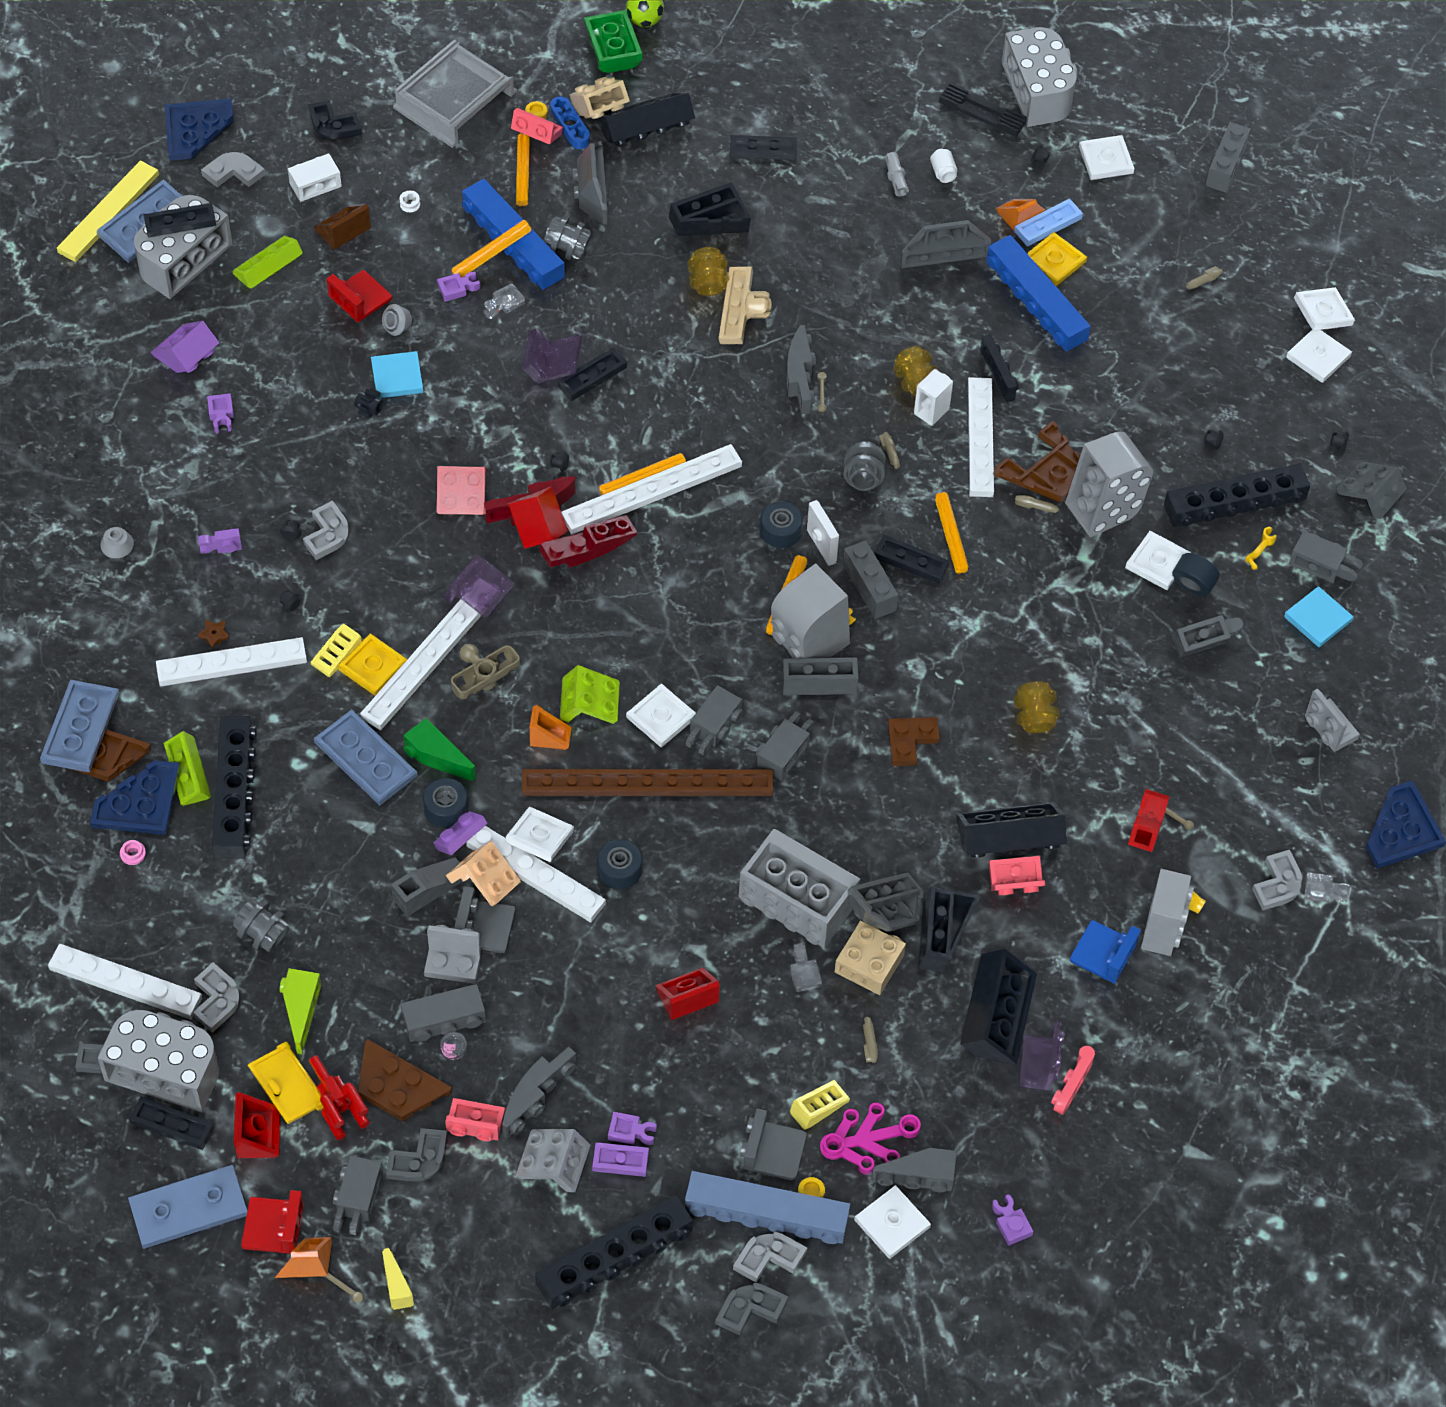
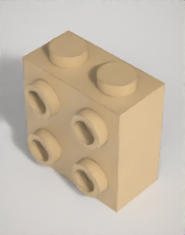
(597, 98)
(870, 957)

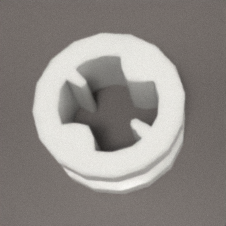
(405, 197)

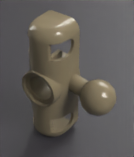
(473, 674)

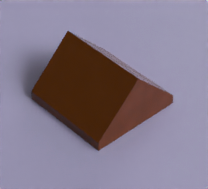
(344, 225)

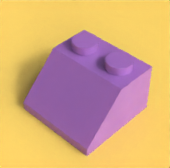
(186, 347)

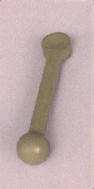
(821, 377)
(1187, 824)
(357, 1297)

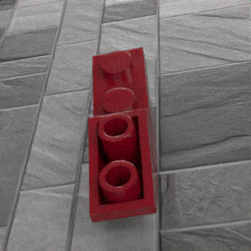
(498, 509)
(591, 543)

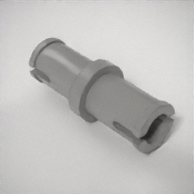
(896, 174)

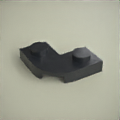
(333, 126)

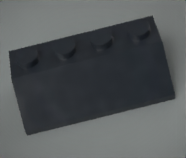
(646, 117)
(1012, 829)
(998, 1007)

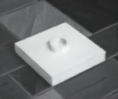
(1106, 157)
(1324, 309)
(1319, 354)
(822, 532)
(1156, 560)
(660, 715)
(539, 834)
(892, 1222)

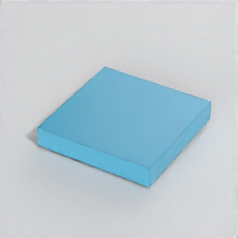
(397, 374)
(1318, 616)

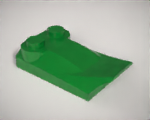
(613, 41)

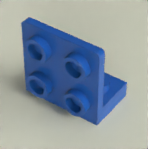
(1105, 950)

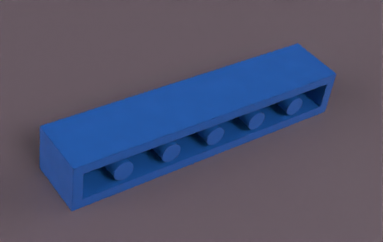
(497, 217)
(1038, 293)

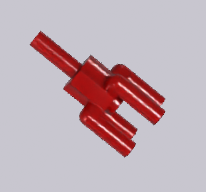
(337, 1098)

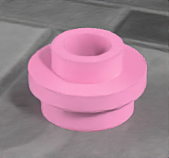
(129, 847)

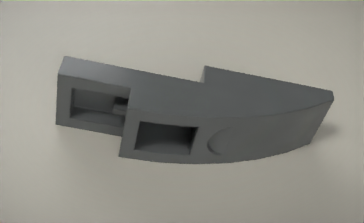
(800, 369)
(529, 1094)

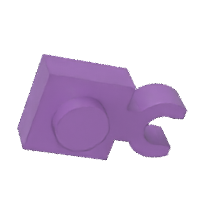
(455, 286)
(220, 410)
(223, 541)
(626, 1128)
(1012, 1223)

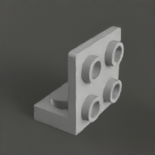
(1330, 722)
(453, 954)
(555, 1156)

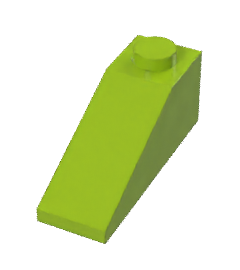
(300, 998)

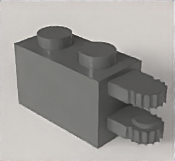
(1324, 558)
(1205, 634)
(714, 719)
(784, 746)
(357, 1193)

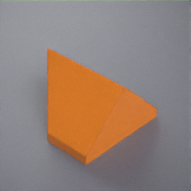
(1019, 210)
(548, 730)
(308, 1259)

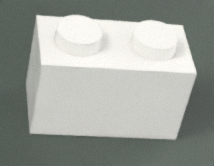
(314, 177)
(933, 397)

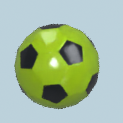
(645, 12)

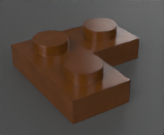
(906, 733)

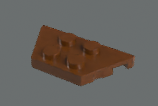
(116, 755)
(396, 1084)

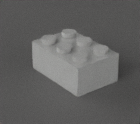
(1167, 912)

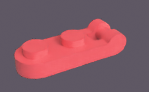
(1073, 1080)

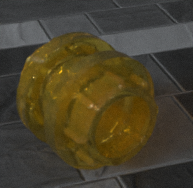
(708, 271)
(914, 367)
(1036, 707)

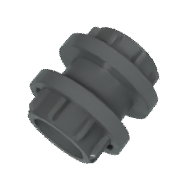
(567, 237)
(864, 466)
(260, 925)

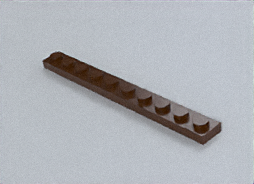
(647, 782)

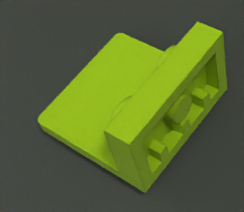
(590, 694)

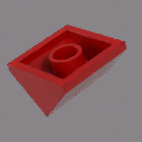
(538, 518)
(689, 993)
(256, 1128)

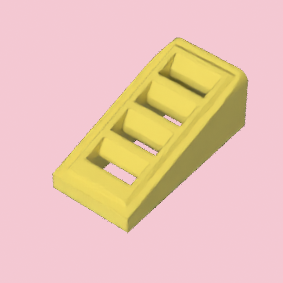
(342, 636)
(807, 1115)
(398, 1288)

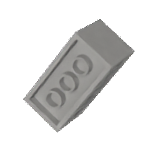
(797, 888)

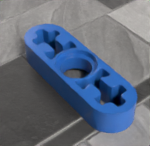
(570, 114)

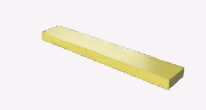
(116, 201)

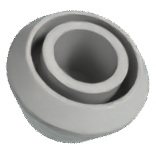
(396, 319)
(116, 543)

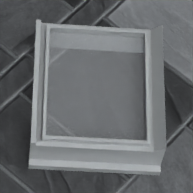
(450, 91)

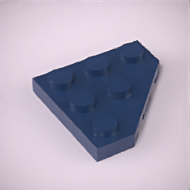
(195, 125)
(140, 802)
(1403, 828)

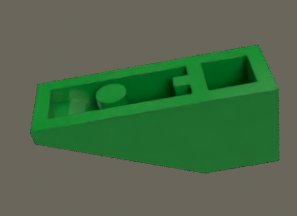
(434, 750)

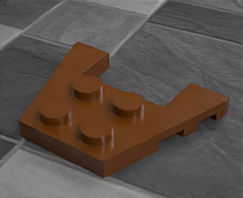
(1051, 474)

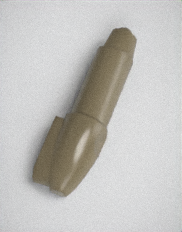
(1210, 275)
(889, 446)
(1031, 502)
(870, 1047)

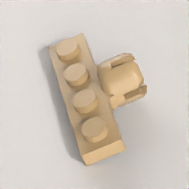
(741, 305)

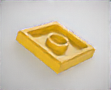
(1057, 258)
(372, 664)

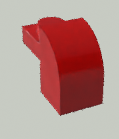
(1148, 820)

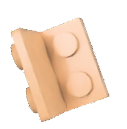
(488, 872)

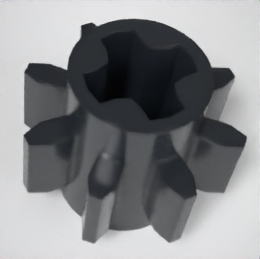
(369, 402)

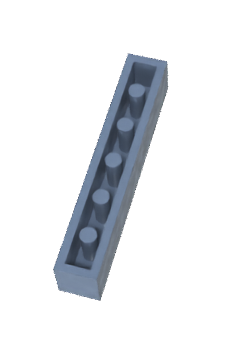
(767, 1207)

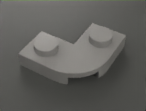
(233, 164)
(332, 533)
(1285, 881)
(222, 999)
(768, 1248)

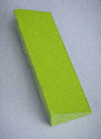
(268, 261)
(191, 782)

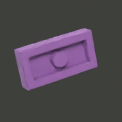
(460, 832)
(620, 1159)

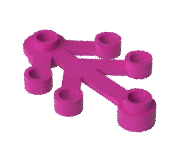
(866, 1138)

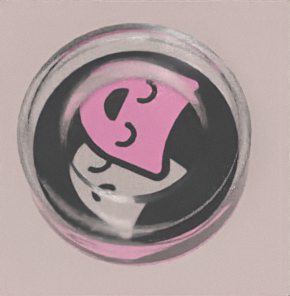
(453, 1045)

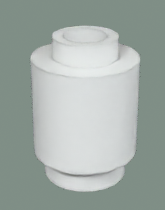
(944, 165)

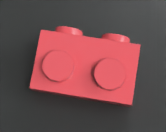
(535, 126)
(1016, 874)
(475, 1119)

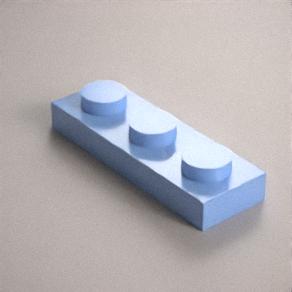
(1048, 222)

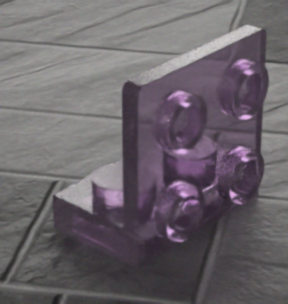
(551, 359)
(480, 586)
(1041, 1059)

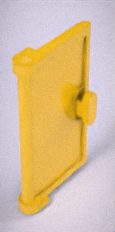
(284, 1075)

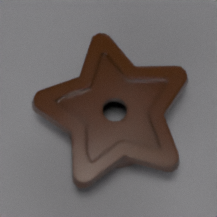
(218, 637)

